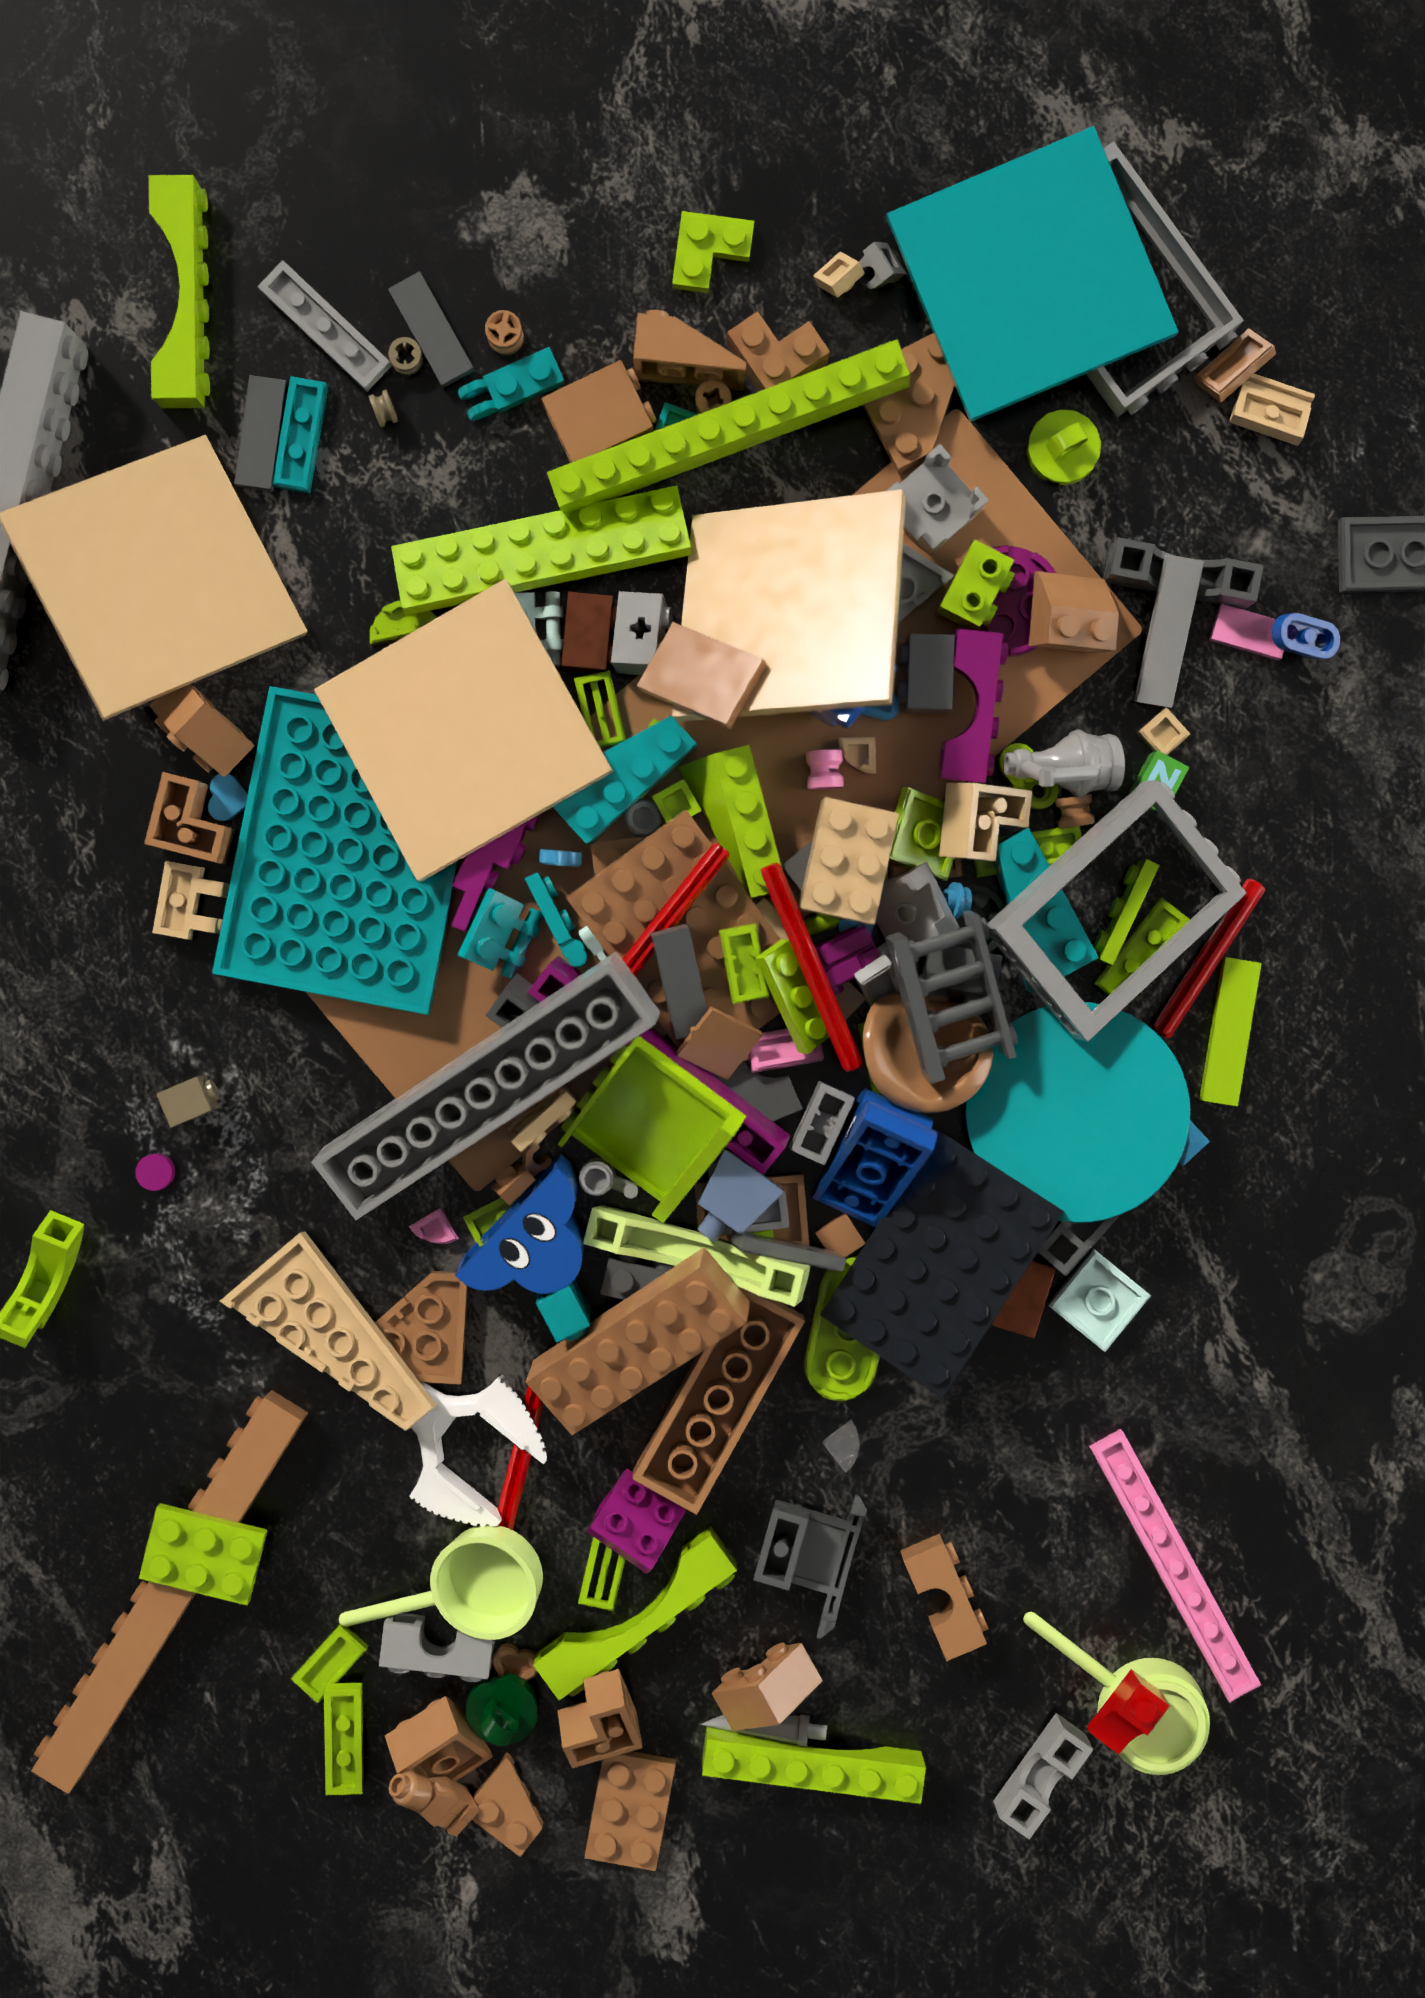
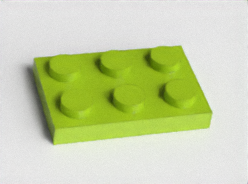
(203, 1554)

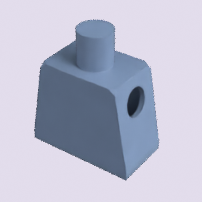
(735, 1196)

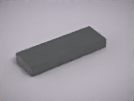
(431, 329)
(260, 432)
(679, 978)
(788, 1250)

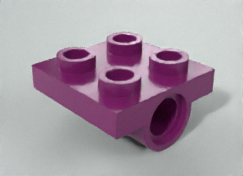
(635, 1522)

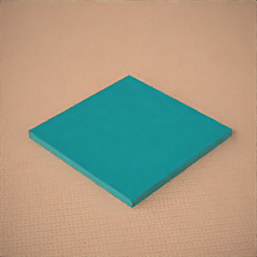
(1032, 274)

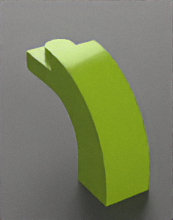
(44, 1279)

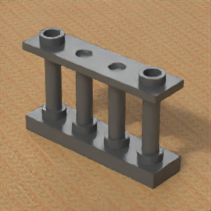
(916, 988)

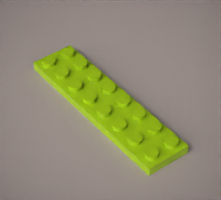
(542, 550)

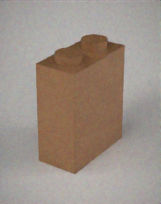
(599, 412)

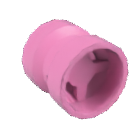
(824, 770)

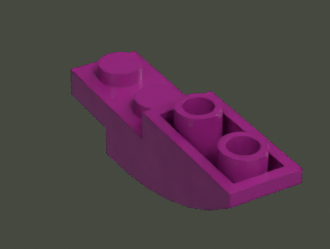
(478, 870)

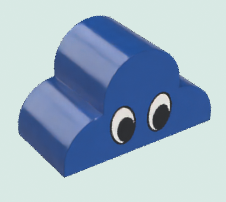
(875, 1158)
(533, 1240)

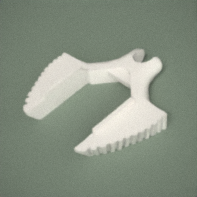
(441, 1488)

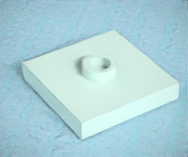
(1098, 1300)

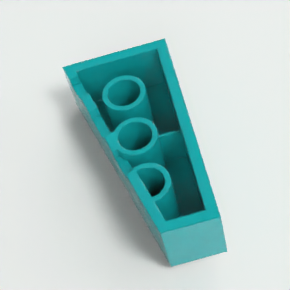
(637, 768)
(1055, 923)

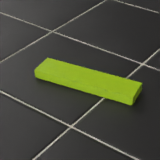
(1230, 1031)

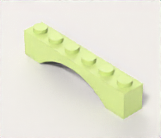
(670, 1244)

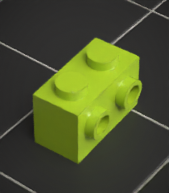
(976, 586)

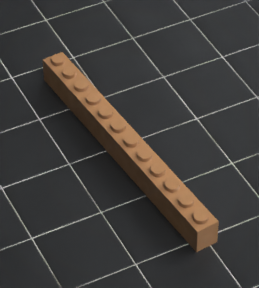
(159, 1606)

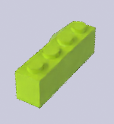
(736, 811)

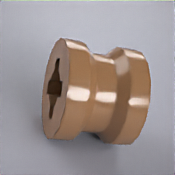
(503, 324)
(708, 389)
(1074, 811)

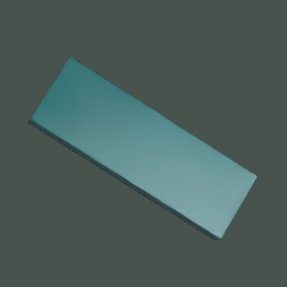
(300, 434)

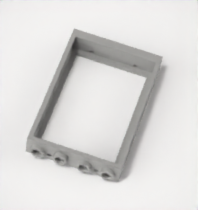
(1191, 275)
(1036, 967)

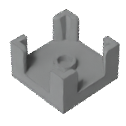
(937, 502)
(913, 907)

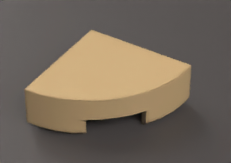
(859, 753)

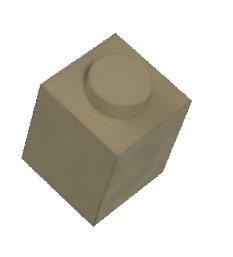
(189, 1100)

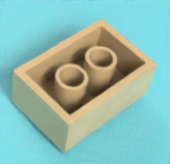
(848, 861)

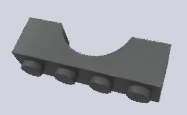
(1221, 581)
(1072, 1242)

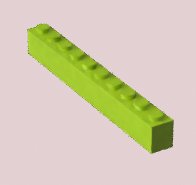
(731, 427)

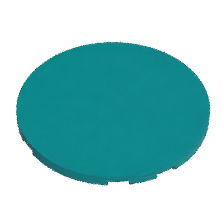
(1083, 1119)

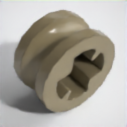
(405, 343)
(383, 408)

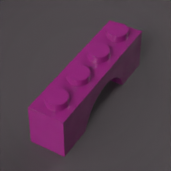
(978, 660)

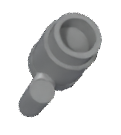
(599, 1177)

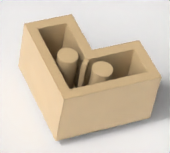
(974, 817)

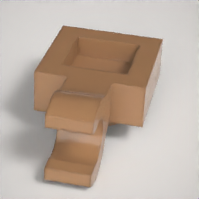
(516, 1179)

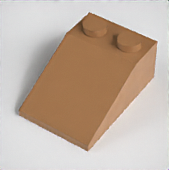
(678, 354)

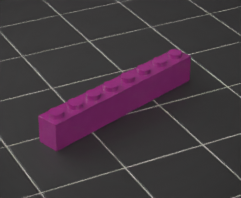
(756, 1140)

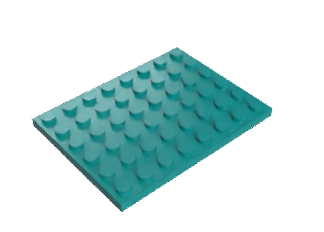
(319, 879)

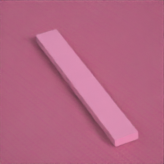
(1175, 1565)

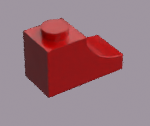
(1128, 1712)

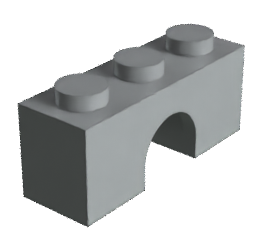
(407, 1649)
(1026, 1795)

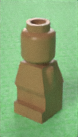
(435, 1799)

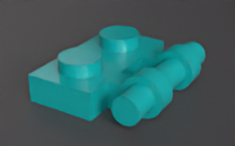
(492, 929)

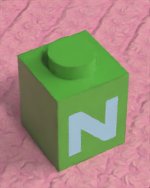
(1162, 768)

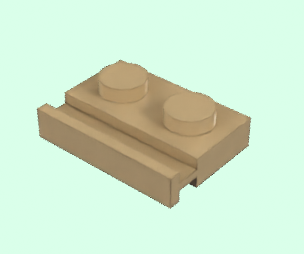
(1272, 409)
(531, 1126)

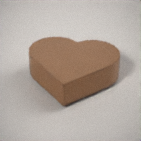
(512, 1660)

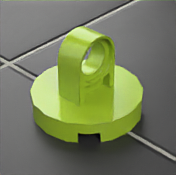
(1063, 447)

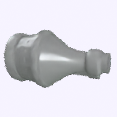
(1075, 763)

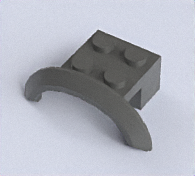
(810, 1552)

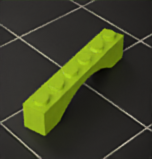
(178, 366)
(577, 1656)
(868, 1772)

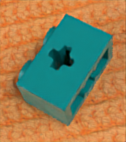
(565, 1312)

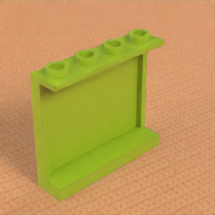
(653, 1123)

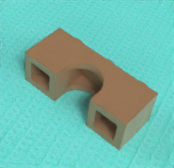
(957, 1625)

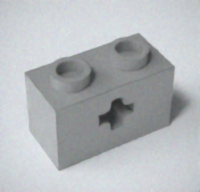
(633, 616)
(821, 1122)

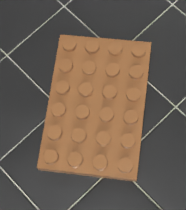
(635, 888)

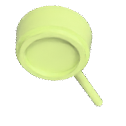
(479, 1583)
(1180, 1731)

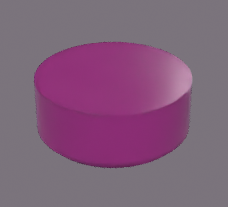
(155, 1171)

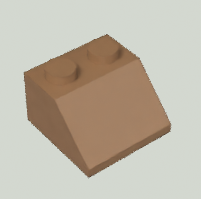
(1072, 614)
(437, 1743)

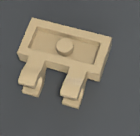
(180, 899)

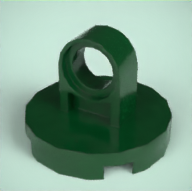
(502, 1709)

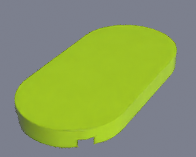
(833, 1359)

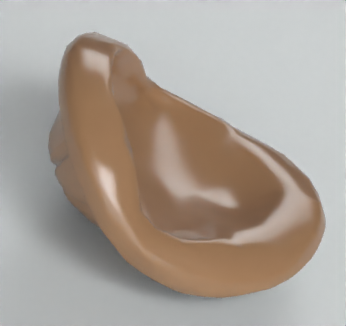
(895, 1063)

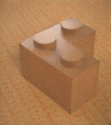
(774, 361)
(198, 725)
(178, 822)
(767, 1690)
(603, 1724)

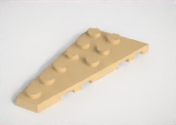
(322, 1322)

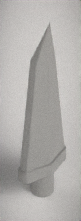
(792, 1730)

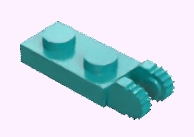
(514, 384)
(558, 922)

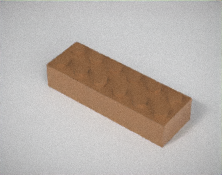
(639, 1341)
(716, 1404)

